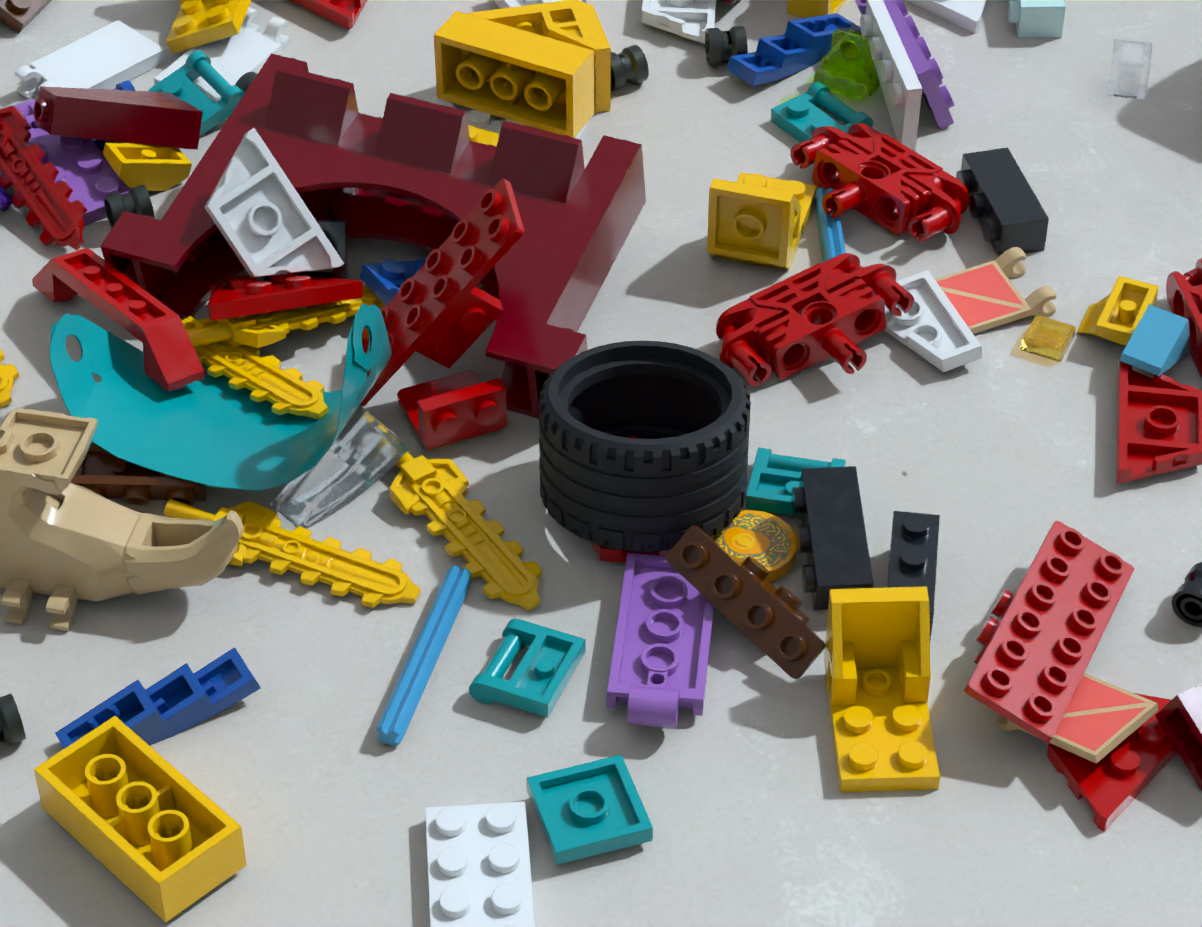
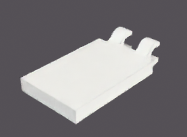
(237, 53)
(94, 61)

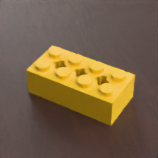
(514, 74)
(141, 818)

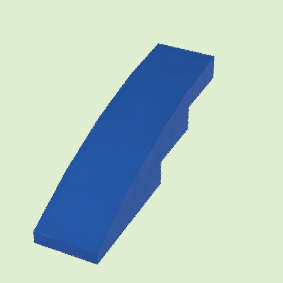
(786, 54)
(171, 703)

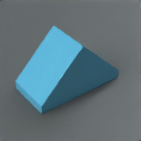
(1158, 341)

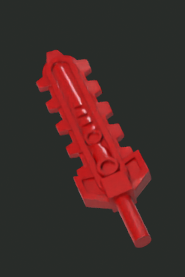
(36, 184)

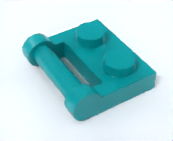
(181, 85)
(802, 114)
(775, 476)
(539, 675)

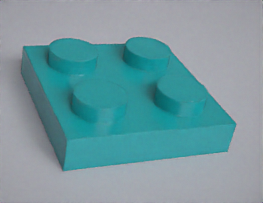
(589, 809)

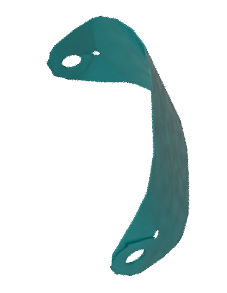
(207, 427)

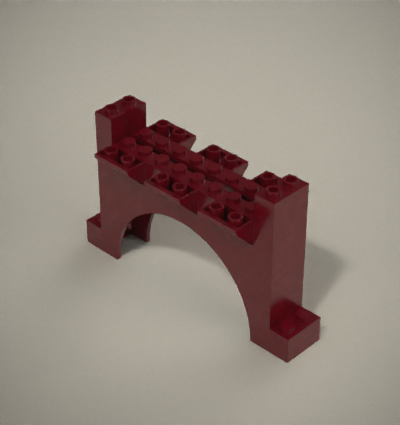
(410, 185)

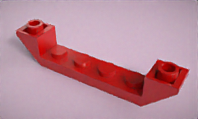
(166, 345)

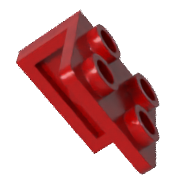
(454, 408)

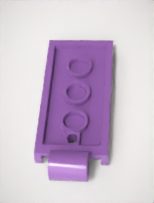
(926, 69)
(78, 164)
(659, 644)

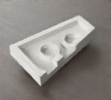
(933, 325)

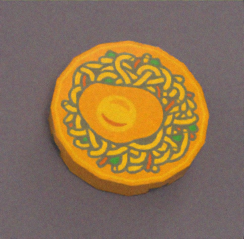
(763, 538)

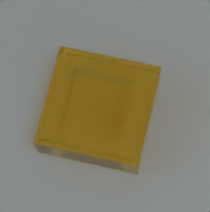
(1048, 338)

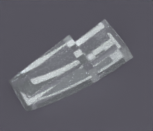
(341, 474)

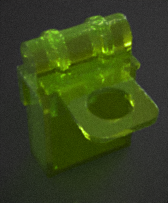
(849, 66)

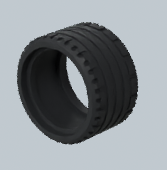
(677, 472)

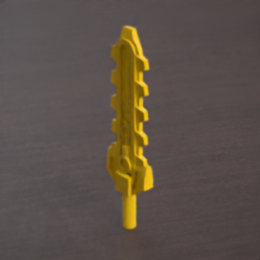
(271, 327)
(260, 375)
(438, 491)
(311, 558)

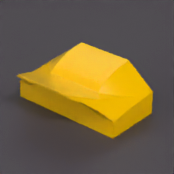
(148, 165)
(1120, 311)

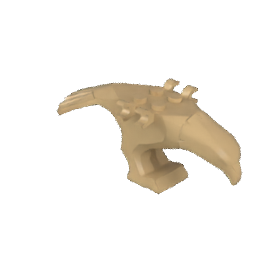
(79, 543)

